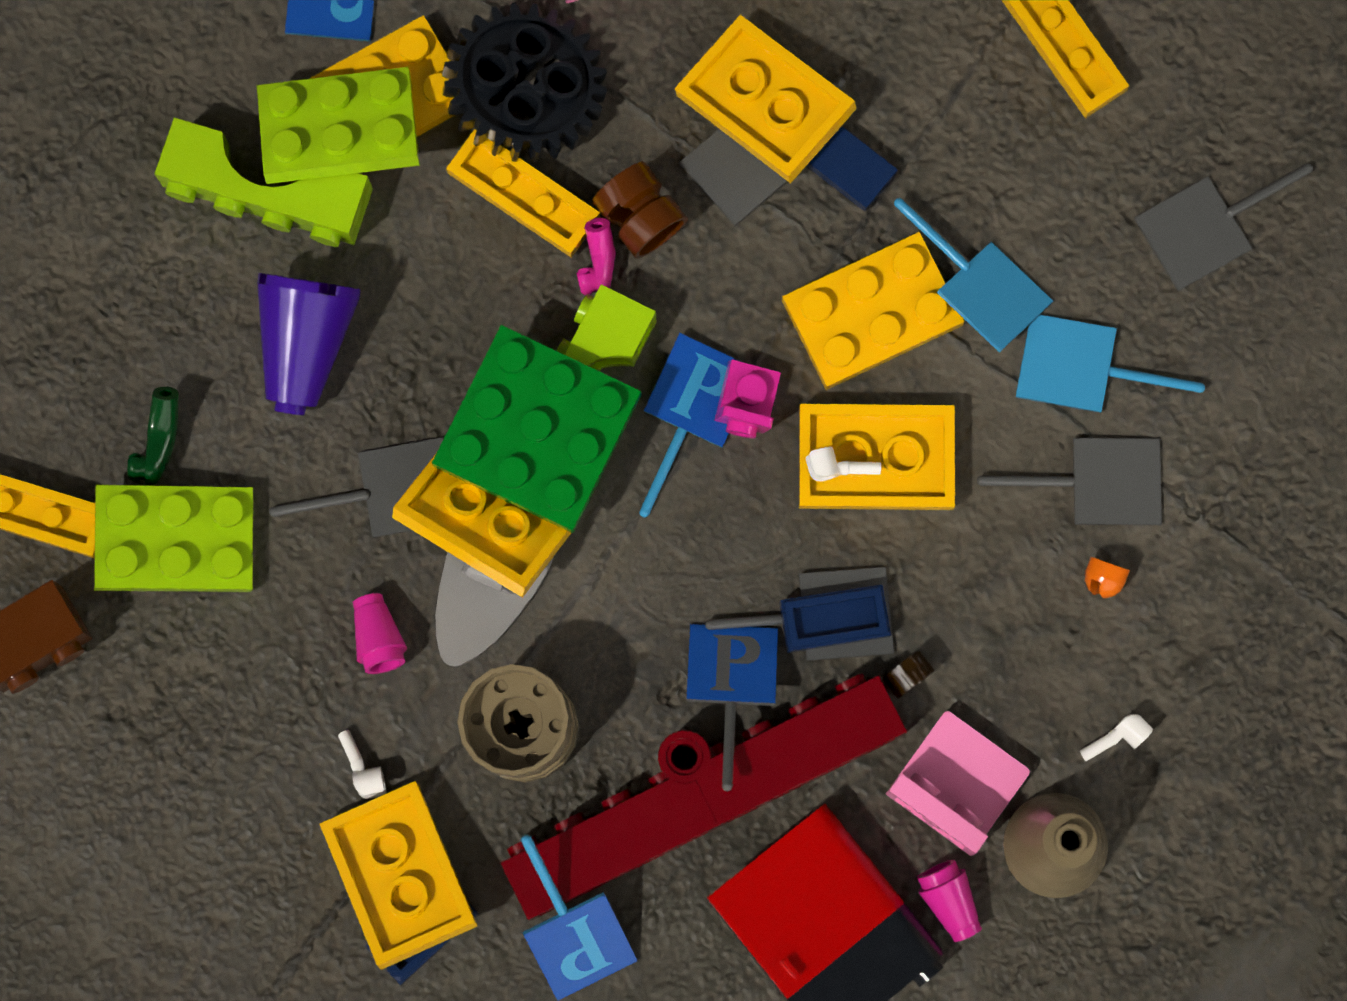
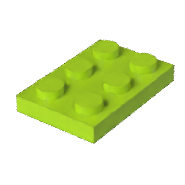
(337, 125)
(173, 538)

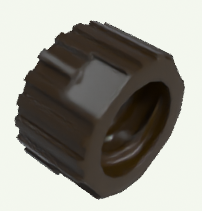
(908, 674)

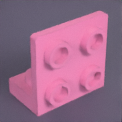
(958, 783)

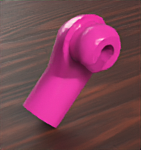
(602, 255)

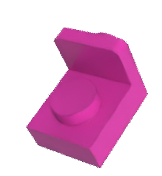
(747, 399)

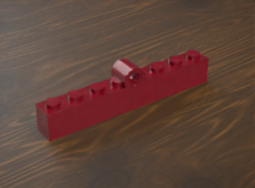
(693, 802)

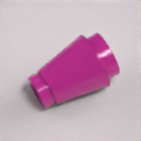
(377, 636)
(950, 898)

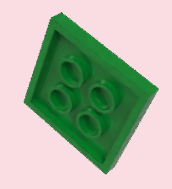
(536, 428)

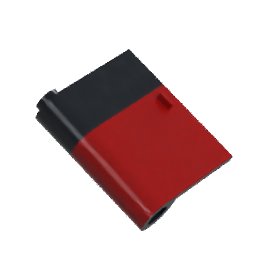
(826, 918)

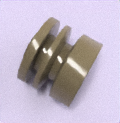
(490, 714)

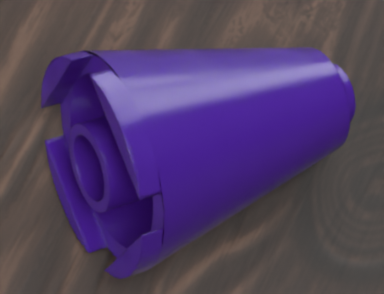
(301, 337)

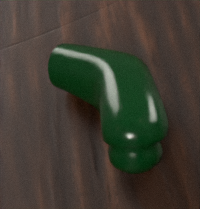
(160, 438)

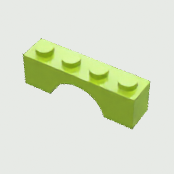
(200, 166)
(609, 330)

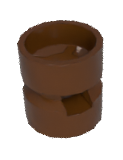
(640, 210)

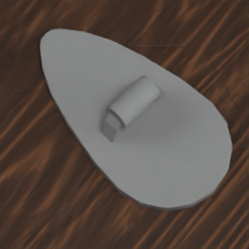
(474, 611)

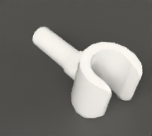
(824, 466)
(1131, 728)
(368, 782)

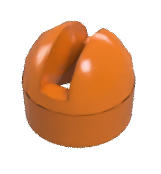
(1105, 578)

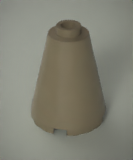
(1035, 847)

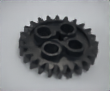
(495, 49)

